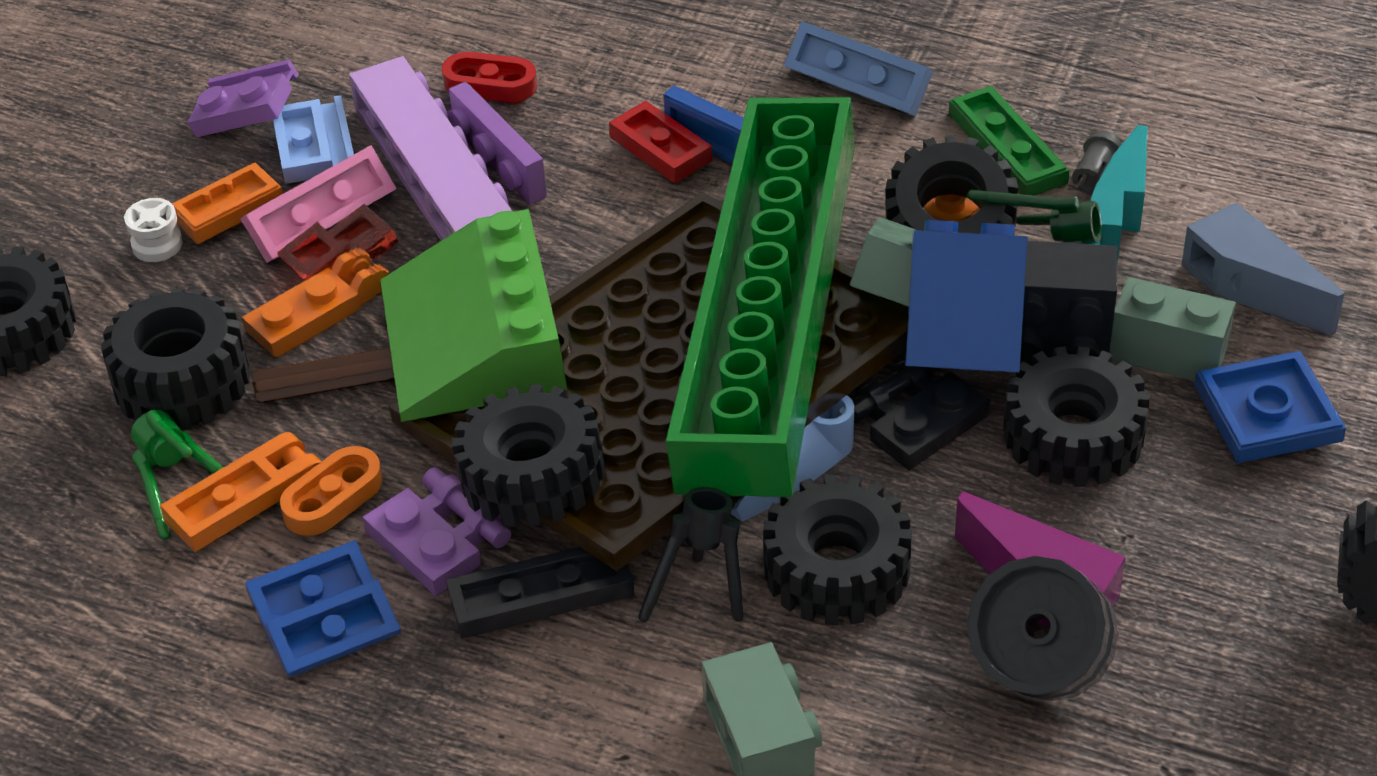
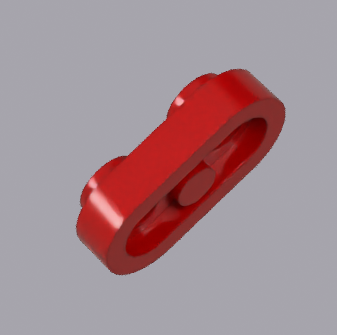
(492, 75)

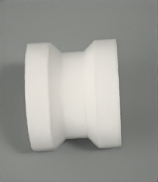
(153, 229)

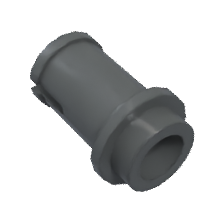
(1097, 154)

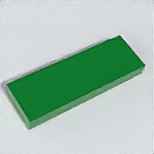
(995, 123)

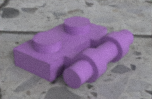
(423, 541)

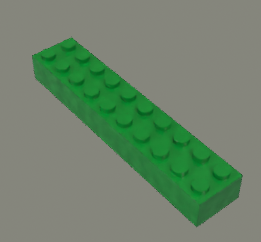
(764, 301)

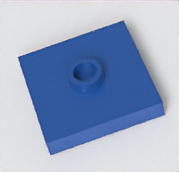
(1269, 406)

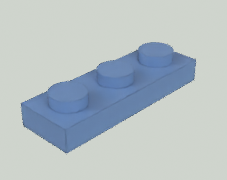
(858, 68)

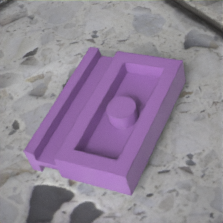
(243, 98)

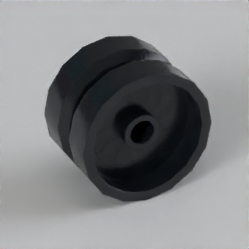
(1008, 614)

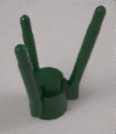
(1068, 221)

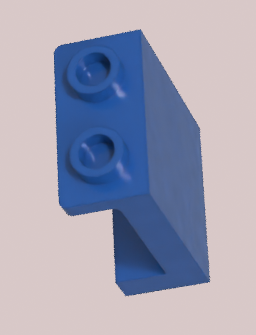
(966, 297)

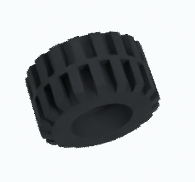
(945, 171)
(176, 357)

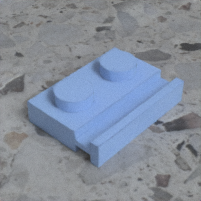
(311, 138)

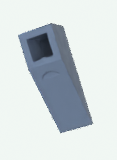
(1255, 268)

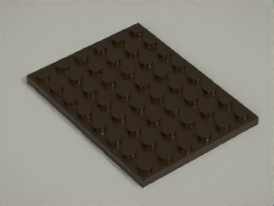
(625, 352)

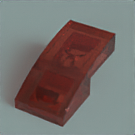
(319, 248)

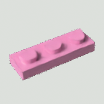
(321, 199)

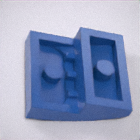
(322, 608)

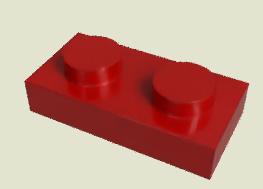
(660, 141)

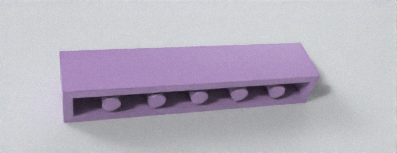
(424, 147)

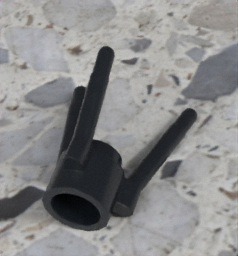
(703, 525)

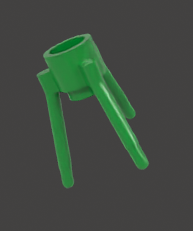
(164, 445)

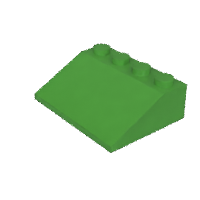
(472, 319)

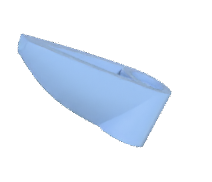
(823, 445)

